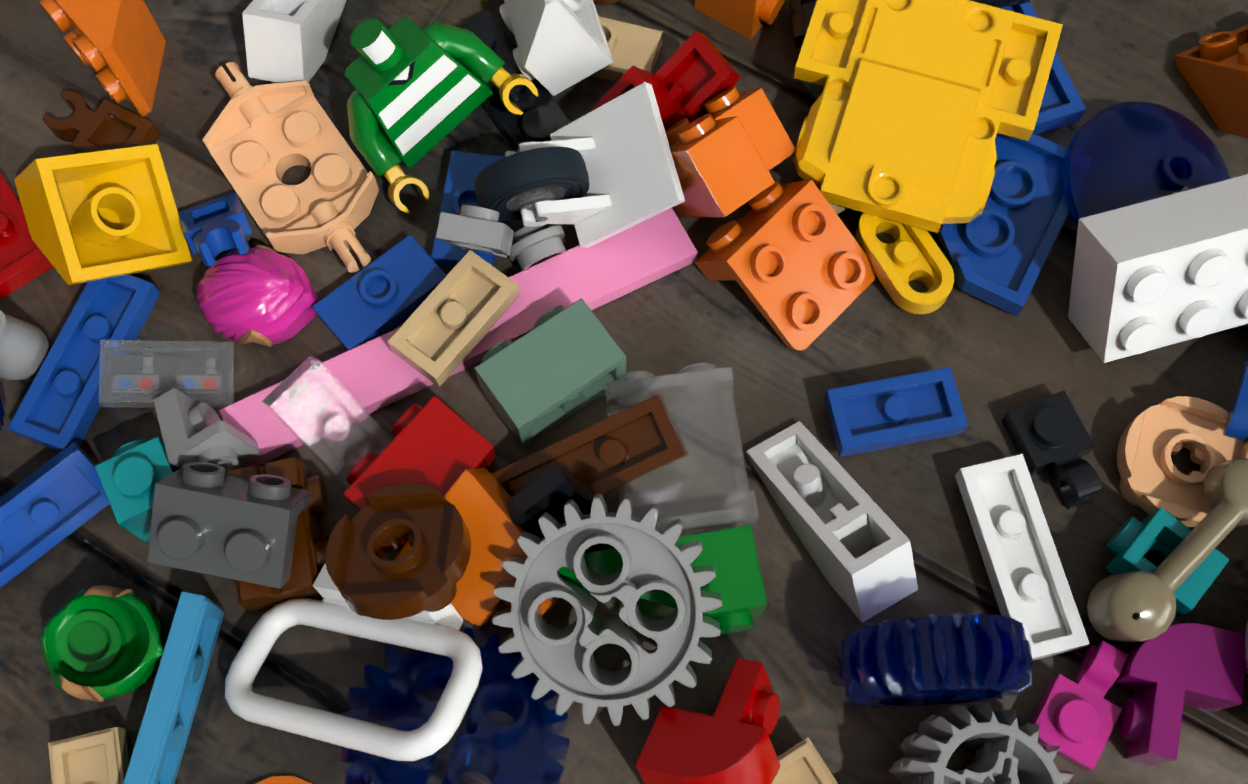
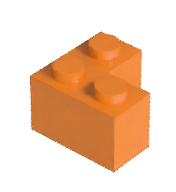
(727, 152)

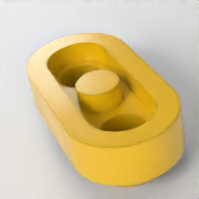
(907, 259)

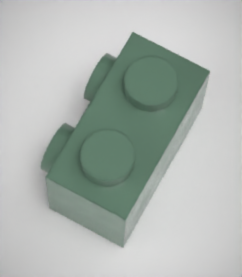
(550, 370)

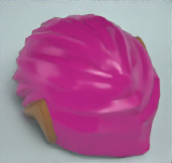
(256, 297)

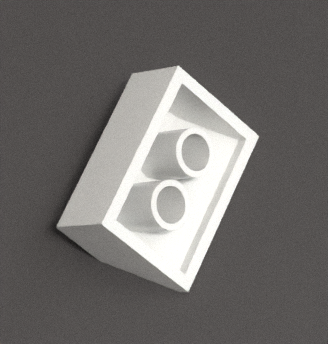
(557, 40)

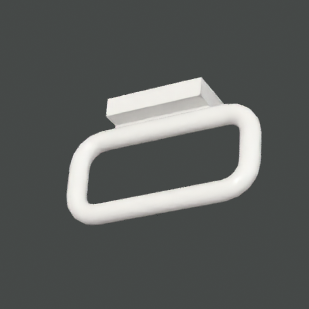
(426, 631)

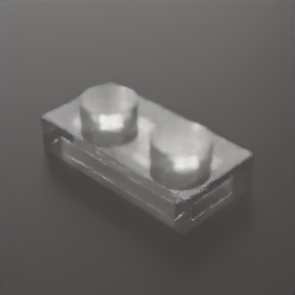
(326, 418)

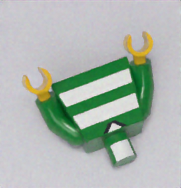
(415, 90)

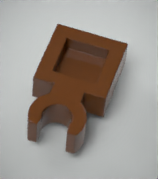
(101, 130)

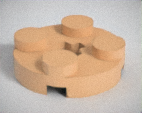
(1161, 431)

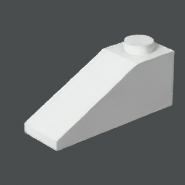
(289, 37)
(836, 521)

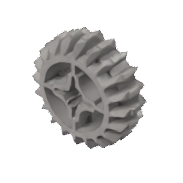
(1002, 756)

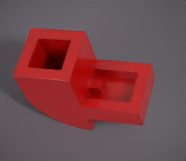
(684, 82)
(721, 747)

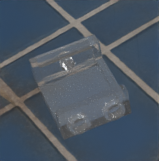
(709, 484)

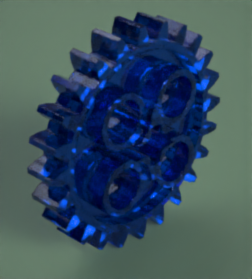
(505, 754)

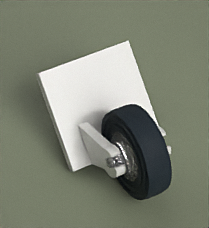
(593, 173)

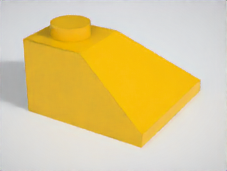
(103, 213)

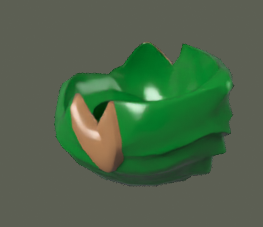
(102, 643)

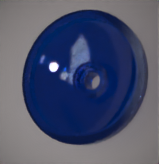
(1136, 156)

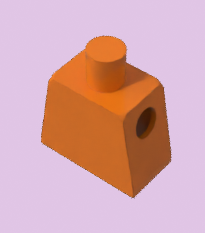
(493, 538)

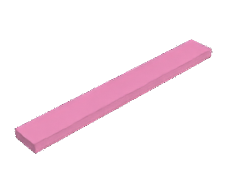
(593, 273)

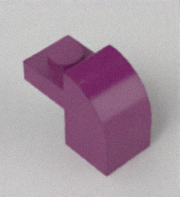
(1179, 668)

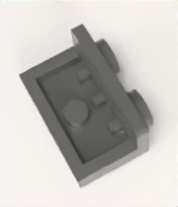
(226, 524)

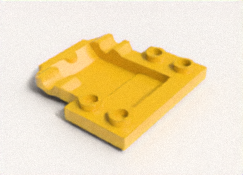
(917, 103)

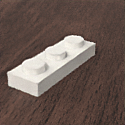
(1021, 555)

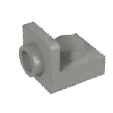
(197, 434)

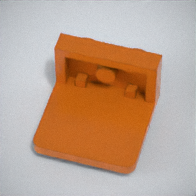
(791, 260)

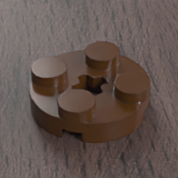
(417, 580)

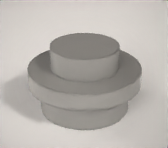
(536, 245)

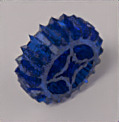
(936, 661)

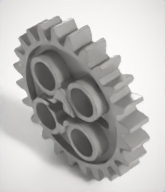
(564, 655)

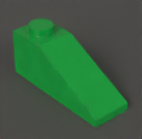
(736, 578)

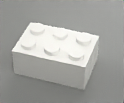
(1162, 270)

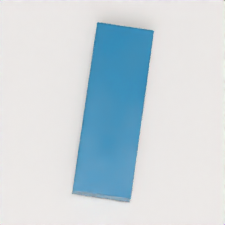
(175, 691)

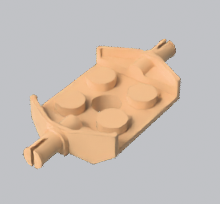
(282, 127)

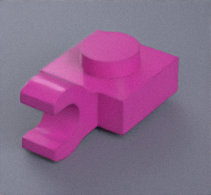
(1076, 712)

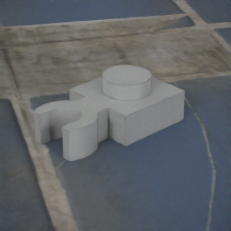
(476, 231)

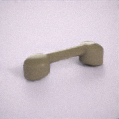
(1152, 595)

